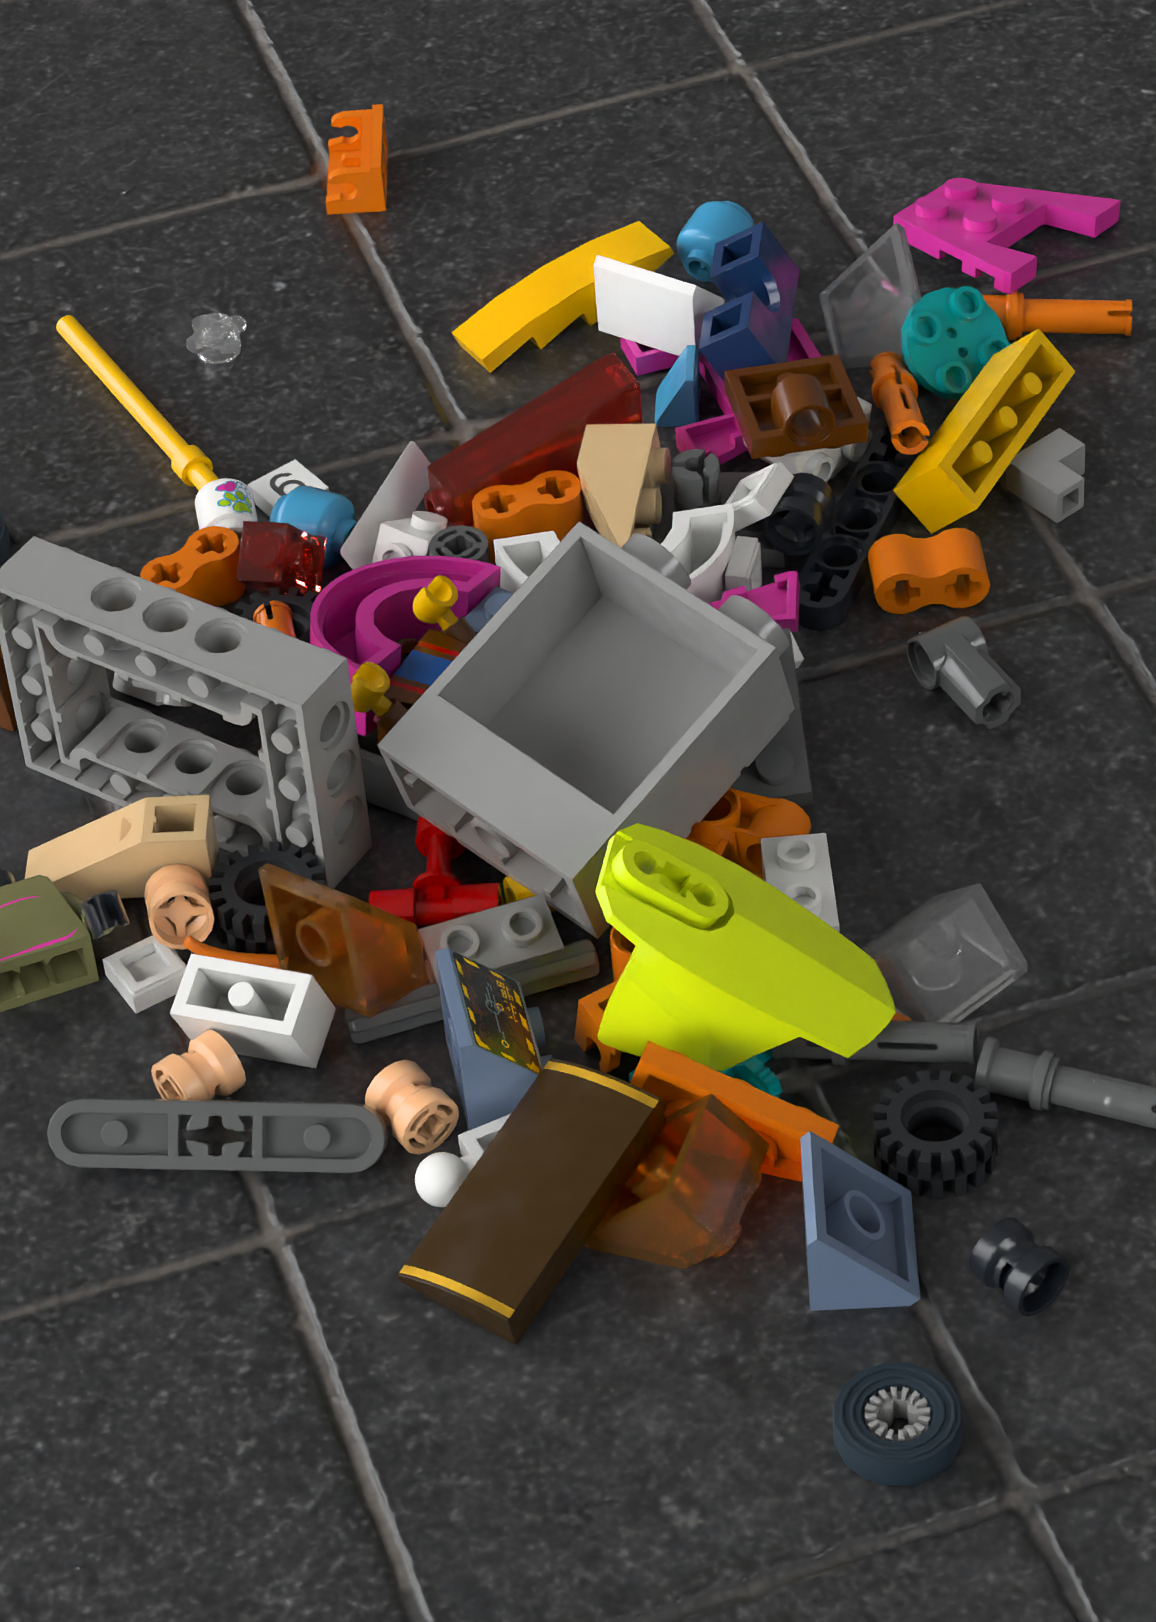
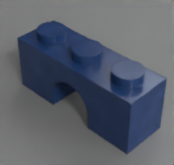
(760, 302)

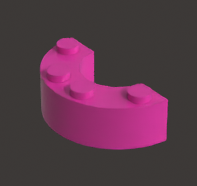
(373, 608)

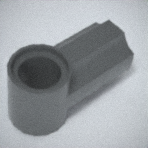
(960, 663)

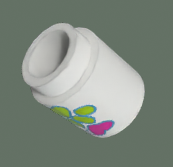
(225, 504)

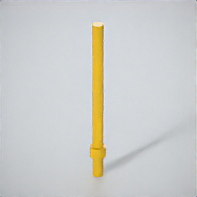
(187, 460)

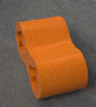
(542, 505)
(202, 567)
(928, 571)

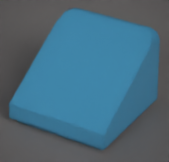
(680, 392)

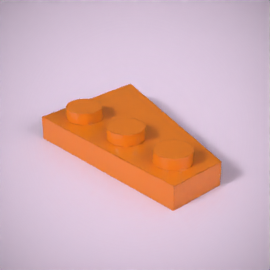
(780, 1123)

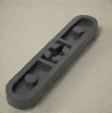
(284, 1135)

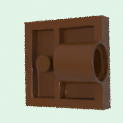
(795, 406)

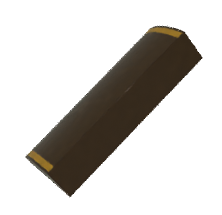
(535, 1196)

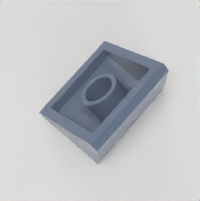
(855, 1232)

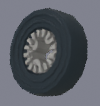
(897, 1391)

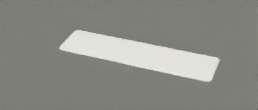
(394, 501)

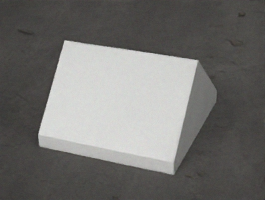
(650, 306)

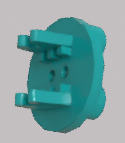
(950, 339)

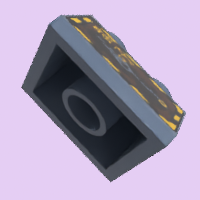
(488, 1037)

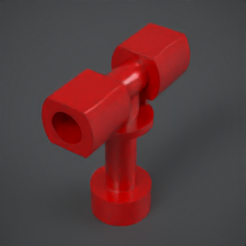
(437, 892)

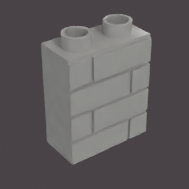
(588, 712)

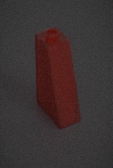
(534, 438)

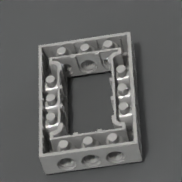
(77, 616)

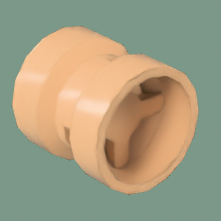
(181, 917)
(202, 1073)
(413, 1108)

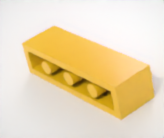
(984, 431)

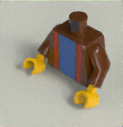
(424, 664)

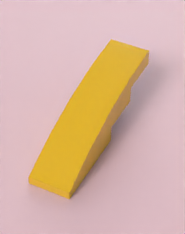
(554, 296)

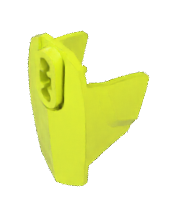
(726, 959)

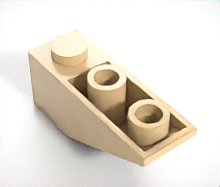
(622, 478)
(130, 846)

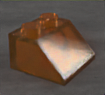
(349, 946)
(686, 1190)

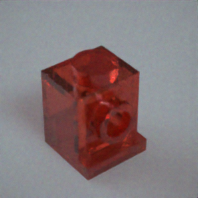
(280, 557)

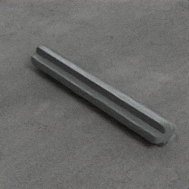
(424, 1003)

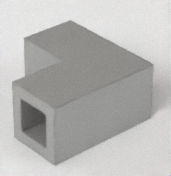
(1050, 475)

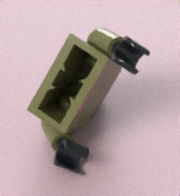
(49, 938)

